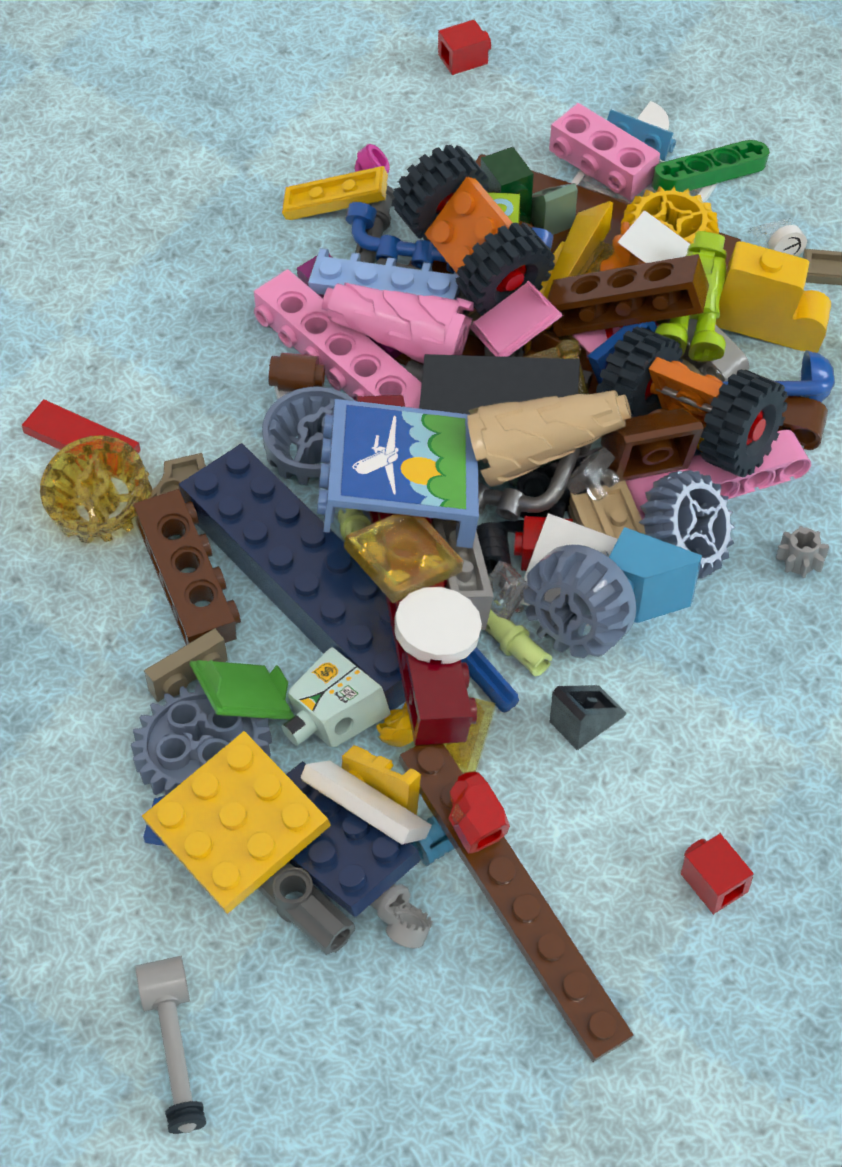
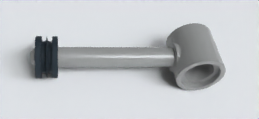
(162, 989)

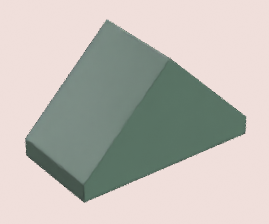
(554, 208)

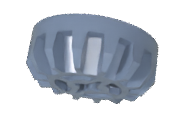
(300, 415)
(591, 593)

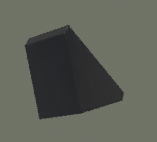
(583, 713)

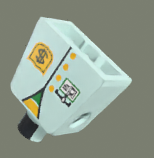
(334, 702)

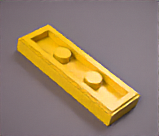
(335, 193)

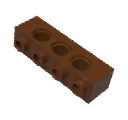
(629, 295)
(169, 516)

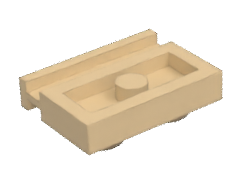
(610, 513)

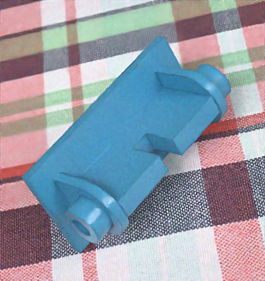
(653, 136)

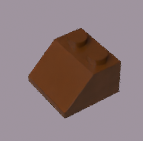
(654, 443)

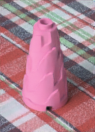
(402, 319)

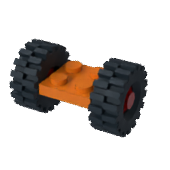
(450, 206)
(736, 416)

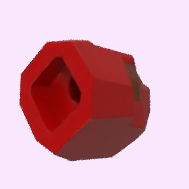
(476, 813)

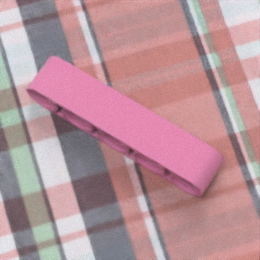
(783, 462)

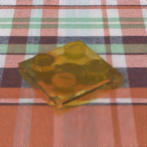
(403, 555)

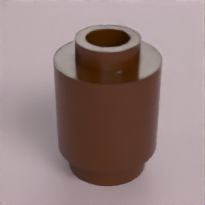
(295, 372)

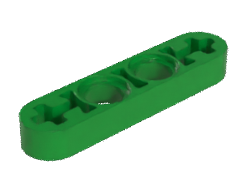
(740, 159)

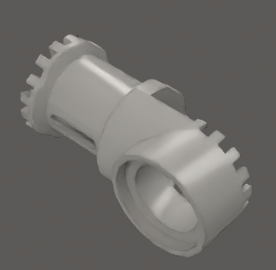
(405, 922)

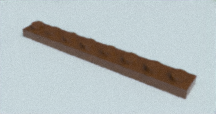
(525, 915)

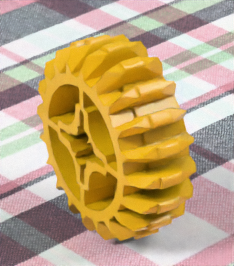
(675, 210)

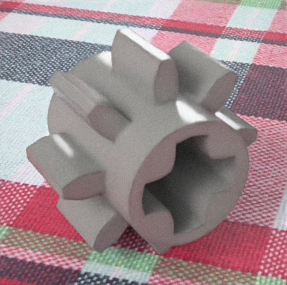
(802, 551)

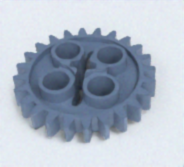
(171, 751)

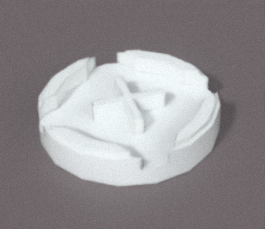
(437, 625)

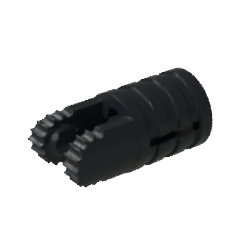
(494, 544)

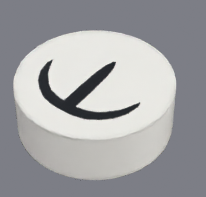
(788, 240)

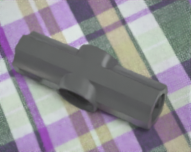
(310, 913)

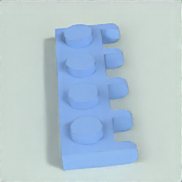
(424, 282)

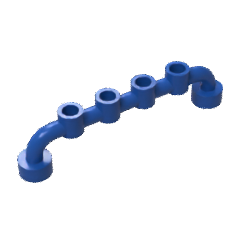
(363, 216)

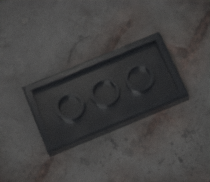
(469, 382)

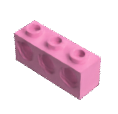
(603, 151)

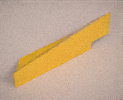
(585, 234)

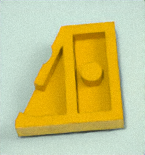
(377, 774)

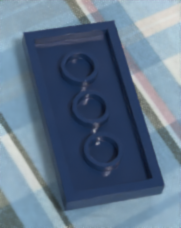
(351, 857)

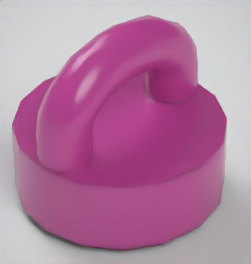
(371, 157)

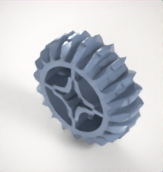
(690, 515)

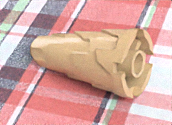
(541, 430)

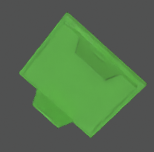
(243, 689)

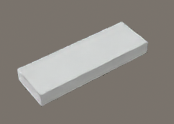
(365, 802)

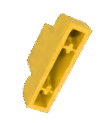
(768, 299)

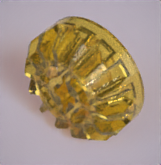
(86, 471)

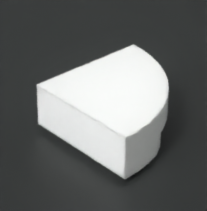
(655, 115)

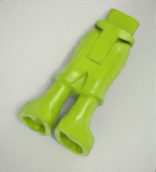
(705, 343)

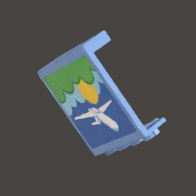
(399, 464)

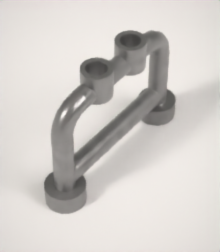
(512, 502)

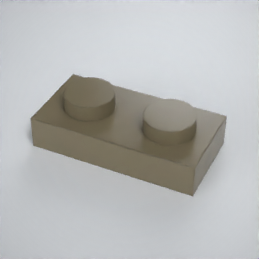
(175, 669)

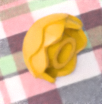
(396, 728)

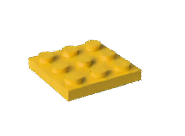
(236, 821)

